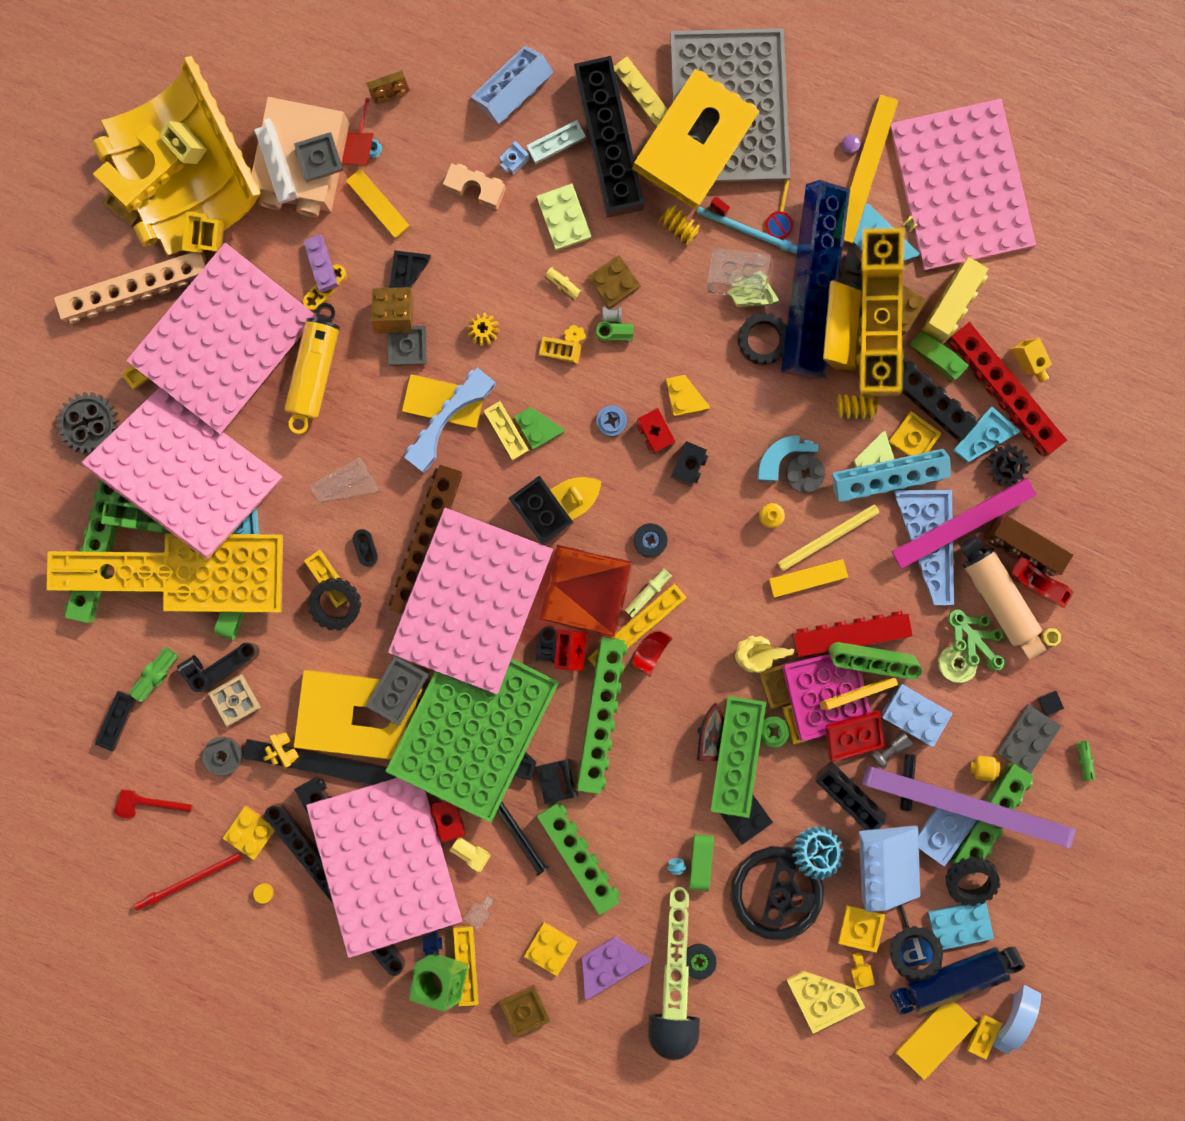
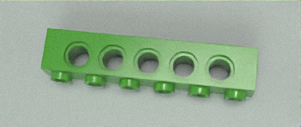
(1001, 790)
(601, 902)

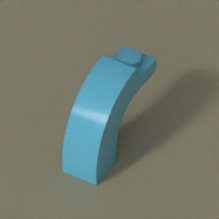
(770, 461)

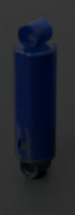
(958, 980)

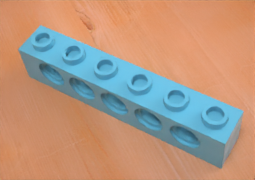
(881, 472)

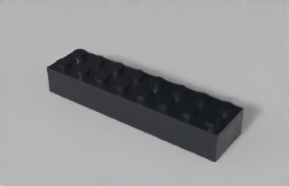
(608, 136)

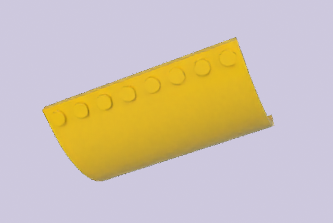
(215, 186)

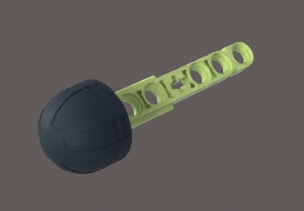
(673, 1032)

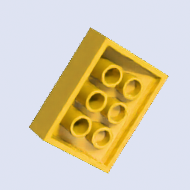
(843, 327)

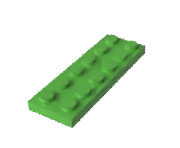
(738, 756)

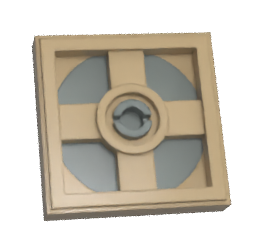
(234, 700)

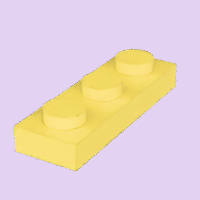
(506, 430)

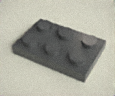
(397, 690)
(1028, 739)

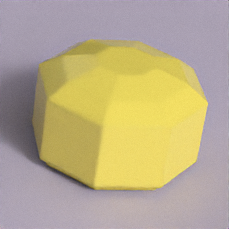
(1051, 637)

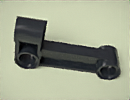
(193, 669)

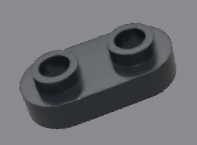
(365, 548)

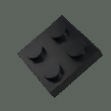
(747, 828)

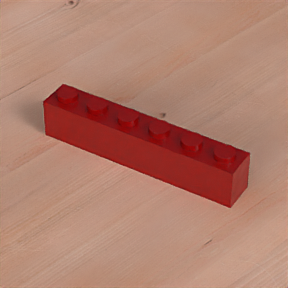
(857, 633)

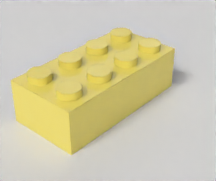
(954, 300)

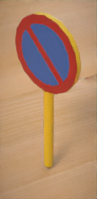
(780, 223)

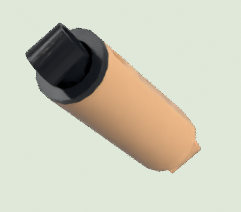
(1002, 596)

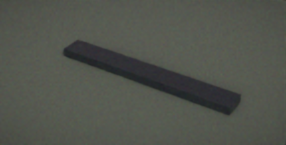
(322, 763)

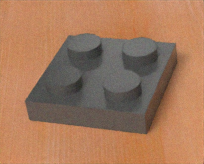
(318, 157)
(408, 347)

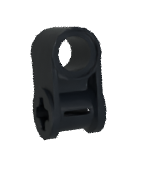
(546, 646)

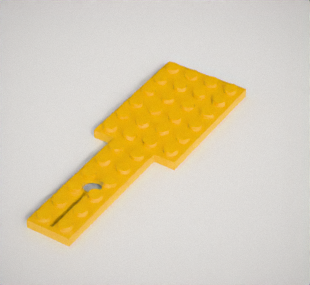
(235, 578)

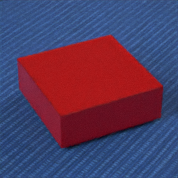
(720, 206)

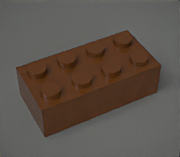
(1026, 543)

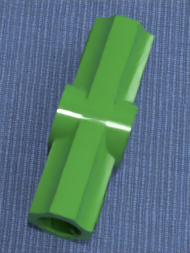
(153, 674)

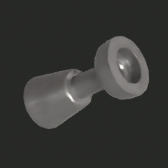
(898, 745)

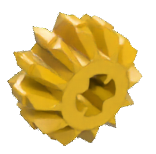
(476, 333)

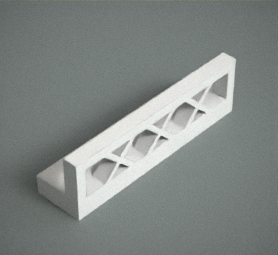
(276, 162)

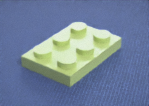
(564, 217)

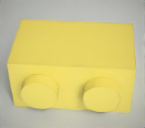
(182, 142)

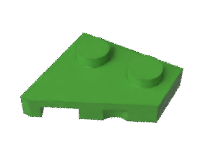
(537, 427)

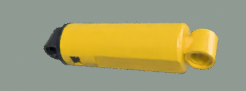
(312, 368)

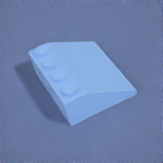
(889, 867)

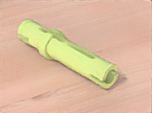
(653, 586)

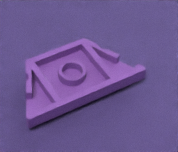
(609, 964)

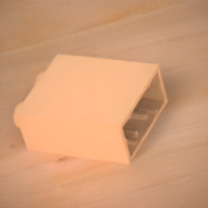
(294, 124)

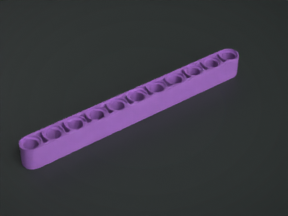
(969, 806)

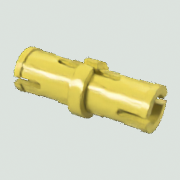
(563, 283)

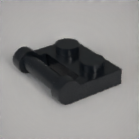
(550, 781)

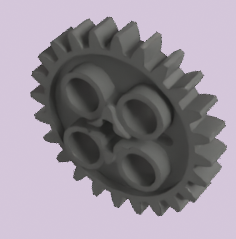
(83, 407)

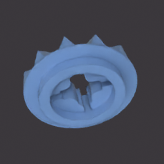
(615, 412)

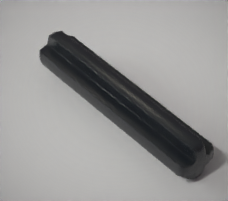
(909, 772)

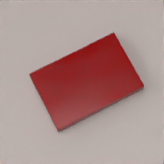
(854, 736)

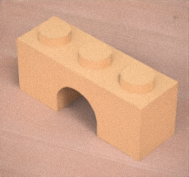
(460, 178)

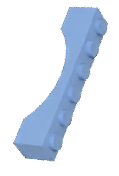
(425, 449)

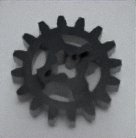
(1004, 458)

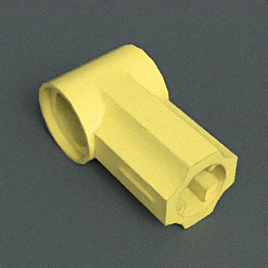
(473, 855)

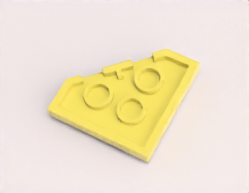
(823, 999)

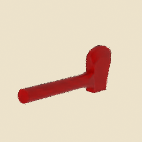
(128, 799)

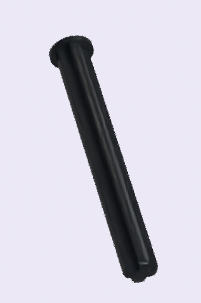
(521, 839)

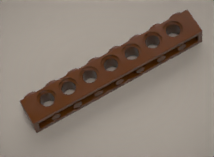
(421, 529)

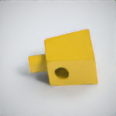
(1032, 358)

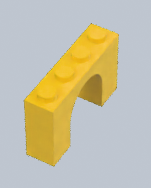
(132, 192)

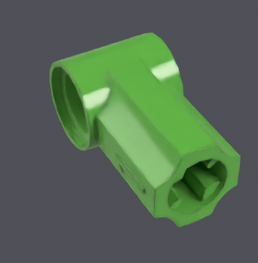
(617, 332)

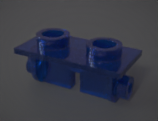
(432, 943)

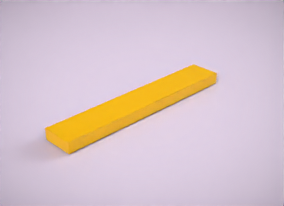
(645, 620)

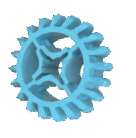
(826, 866)

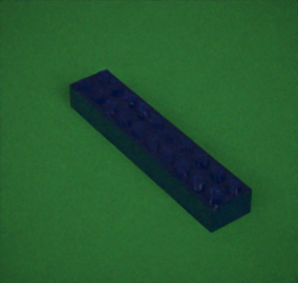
(815, 267)

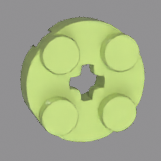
(952, 673)

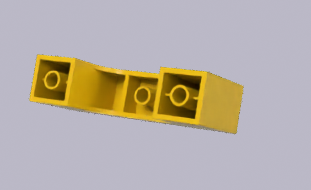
(882, 312)

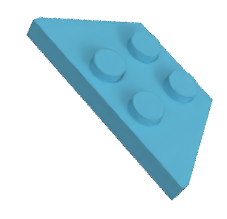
(873, 220)

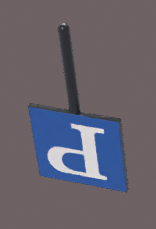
(915, 950)

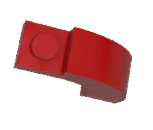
(1041, 584)

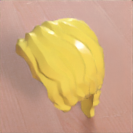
(757, 654)

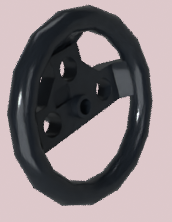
(770, 928)

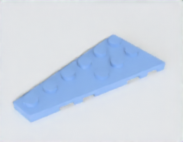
(922, 512)

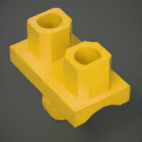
(277, 742)

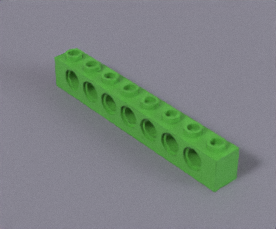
(106, 539)
(585, 782)

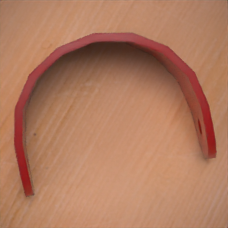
(650, 651)

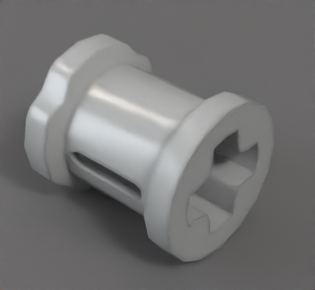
(612, 315)

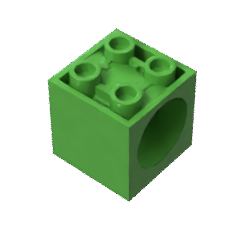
(452, 975)

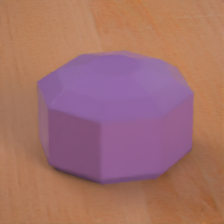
(850, 144)

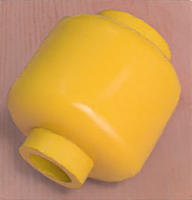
(771, 515)
(985, 768)

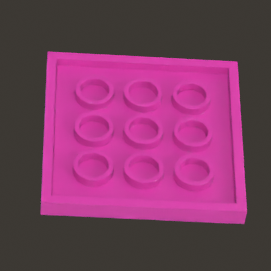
(816, 681)

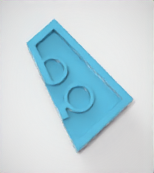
(988, 433)

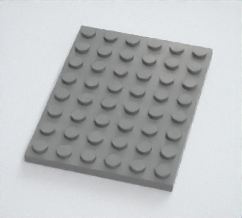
(755, 69)

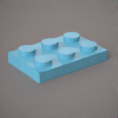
(961, 925)

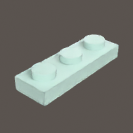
(556, 142)

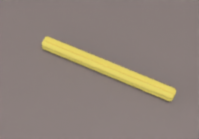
(828, 537)

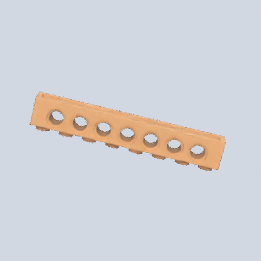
(68, 302)

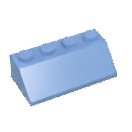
(512, 84)

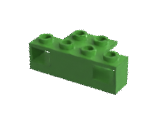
(132, 517)

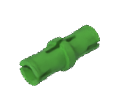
(1086, 760)

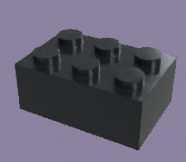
(541, 510)

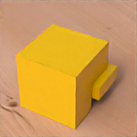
(202, 233)

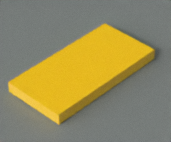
(427, 396)
(935, 1038)

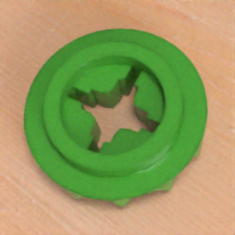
(774, 741)

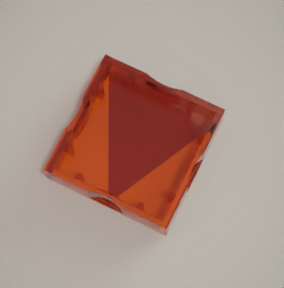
(586, 591)

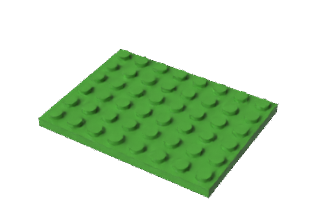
(470, 739)

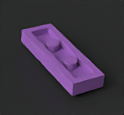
(320, 263)

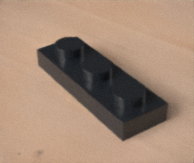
(115, 721)

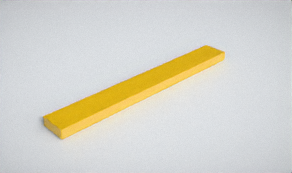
(868, 163)

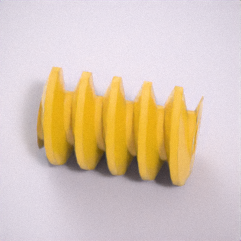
(679, 224)
(856, 407)

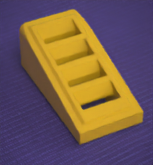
(575, 352)

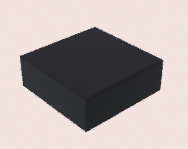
(1050, 703)

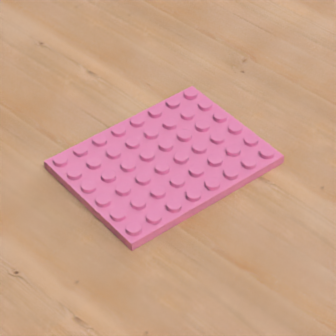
(962, 184)
(221, 338)
(182, 472)
(470, 600)
(383, 865)

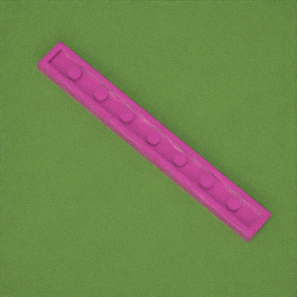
(963, 523)

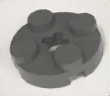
(816, 472)
(212, 751)

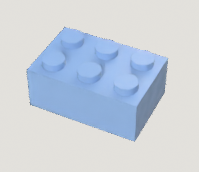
(915, 714)

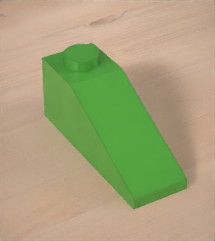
(939, 356)

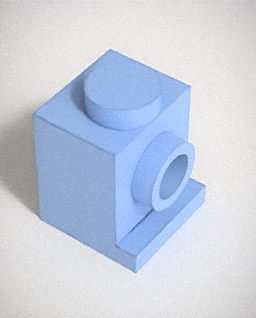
(514, 166)

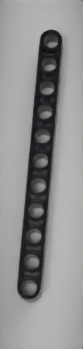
(313, 869)

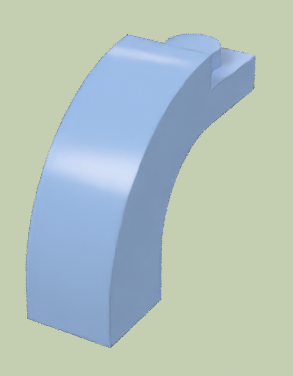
(1021, 1020)

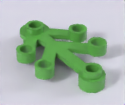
(974, 638)

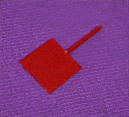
(358, 144)

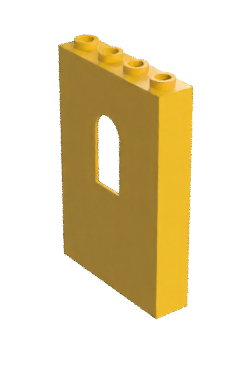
(679, 161)
(327, 716)

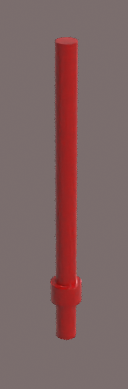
(154, 897)

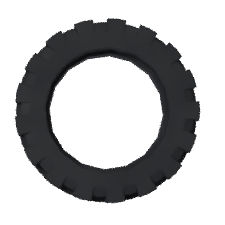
(746, 350)
(321, 617)
(966, 867)
(928, 936)

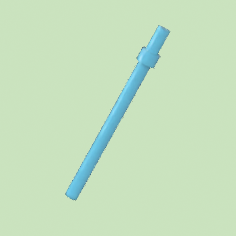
(783, 245)

